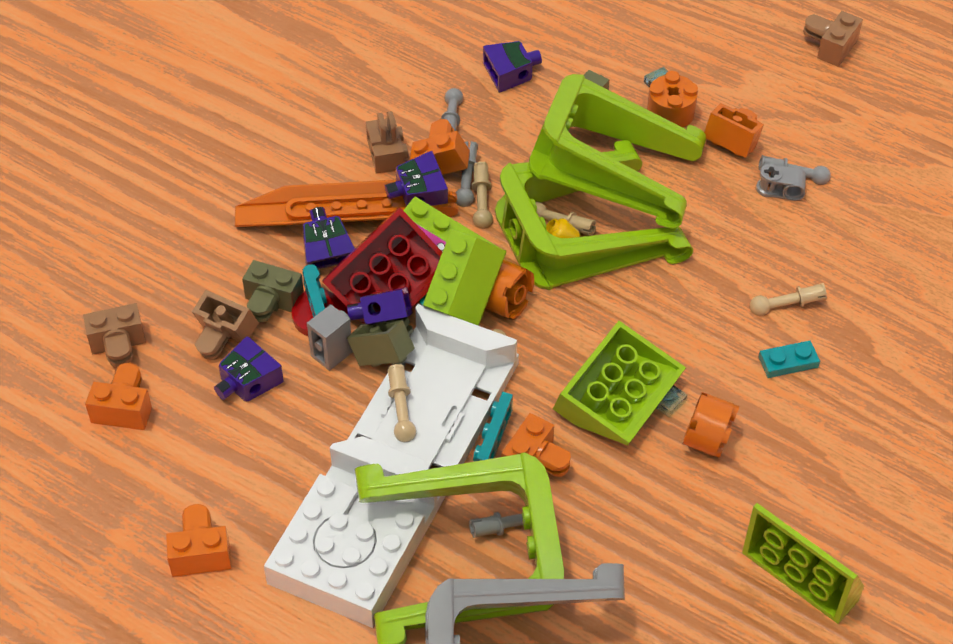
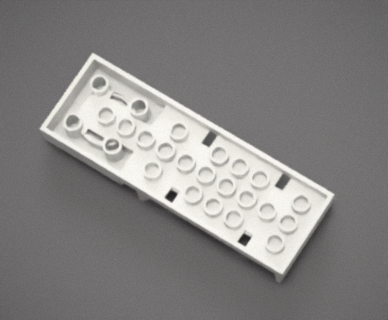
(354, 551)

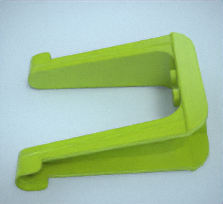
(578, 166)
(567, 260)
(514, 473)

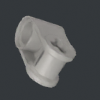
(784, 182)

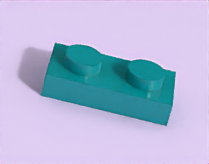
(789, 359)

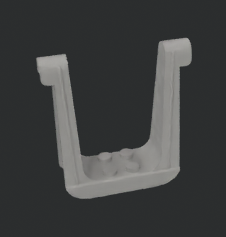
(467, 594)

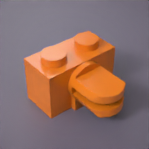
(734, 129)
(446, 146)
(121, 401)
(536, 439)
(199, 545)

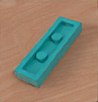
(494, 431)

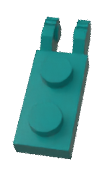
(315, 294)

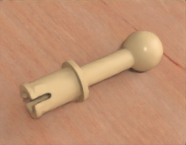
(482, 217)
(582, 224)
(761, 305)
(404, 429)

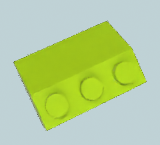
(464, 277)

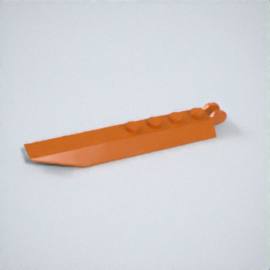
(347, 200)

